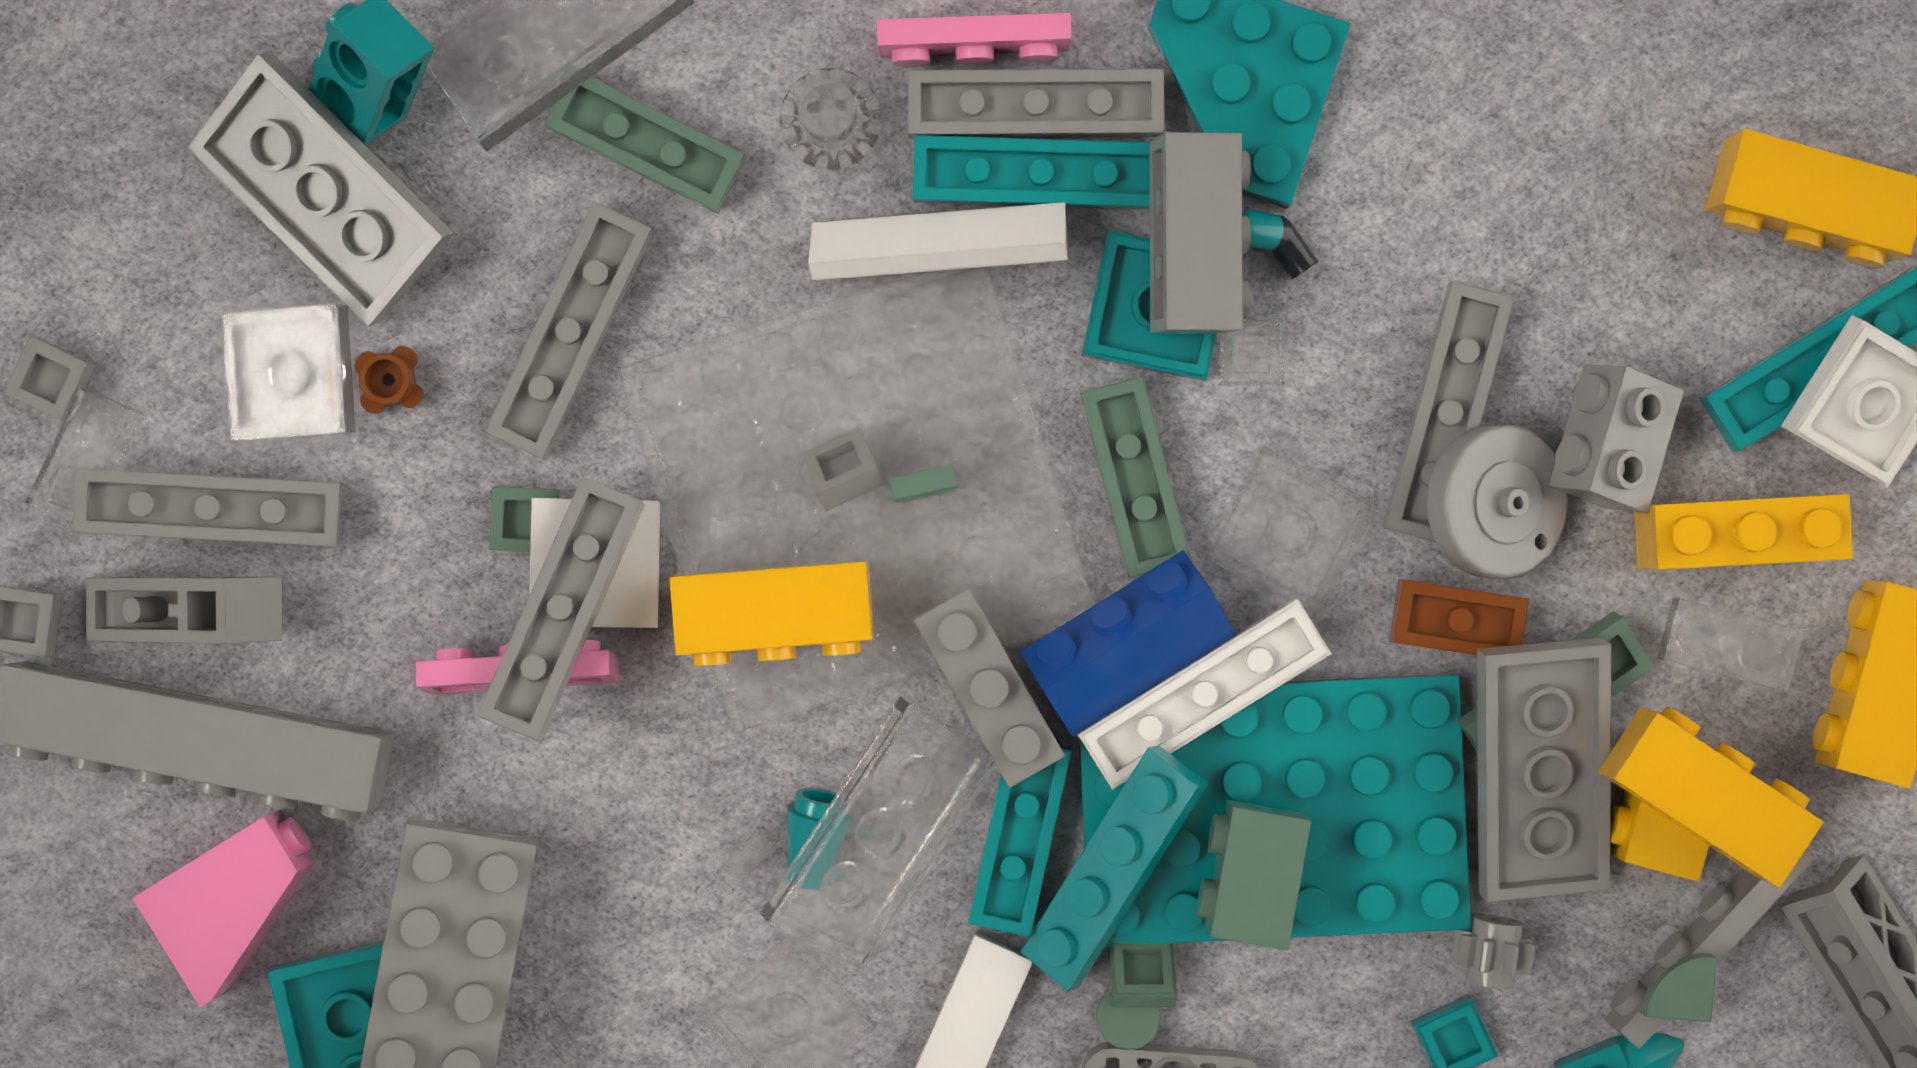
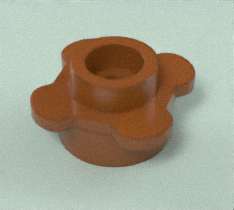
(372, 371)

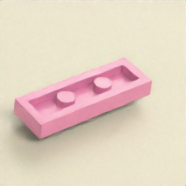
(974, 38)
(459, 672)

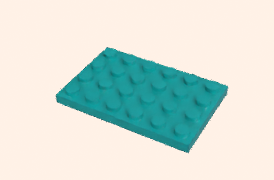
(1372, 772)

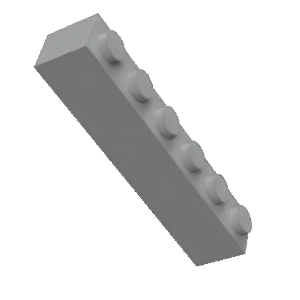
(194, 739)

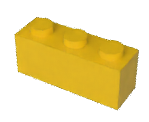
(1814, 198)
(1744, 532)
(772, 611)
(1875, 689)
(1712, 794)

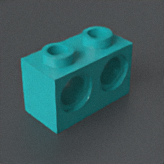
(370, 67)

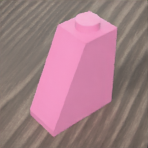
(226, 902)

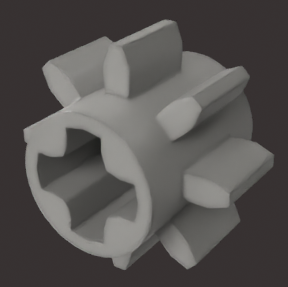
(1494, 951)

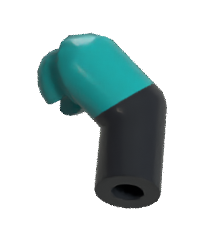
(1280, 236)

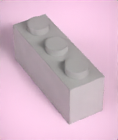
(1198, 233)

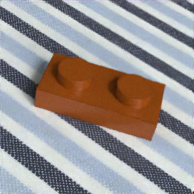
(1456, 618)

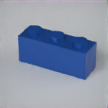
(1128, 643)

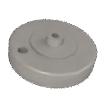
(1495, 503)

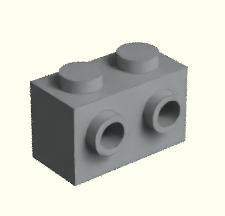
(1616, 437)

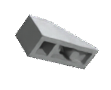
(184, 609)

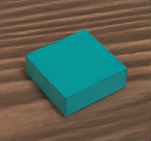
(1454, 1036)

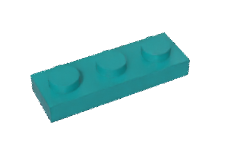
(1018, 850)

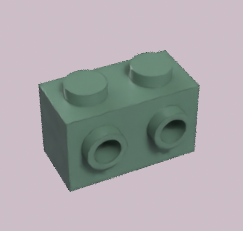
(1254, 874)

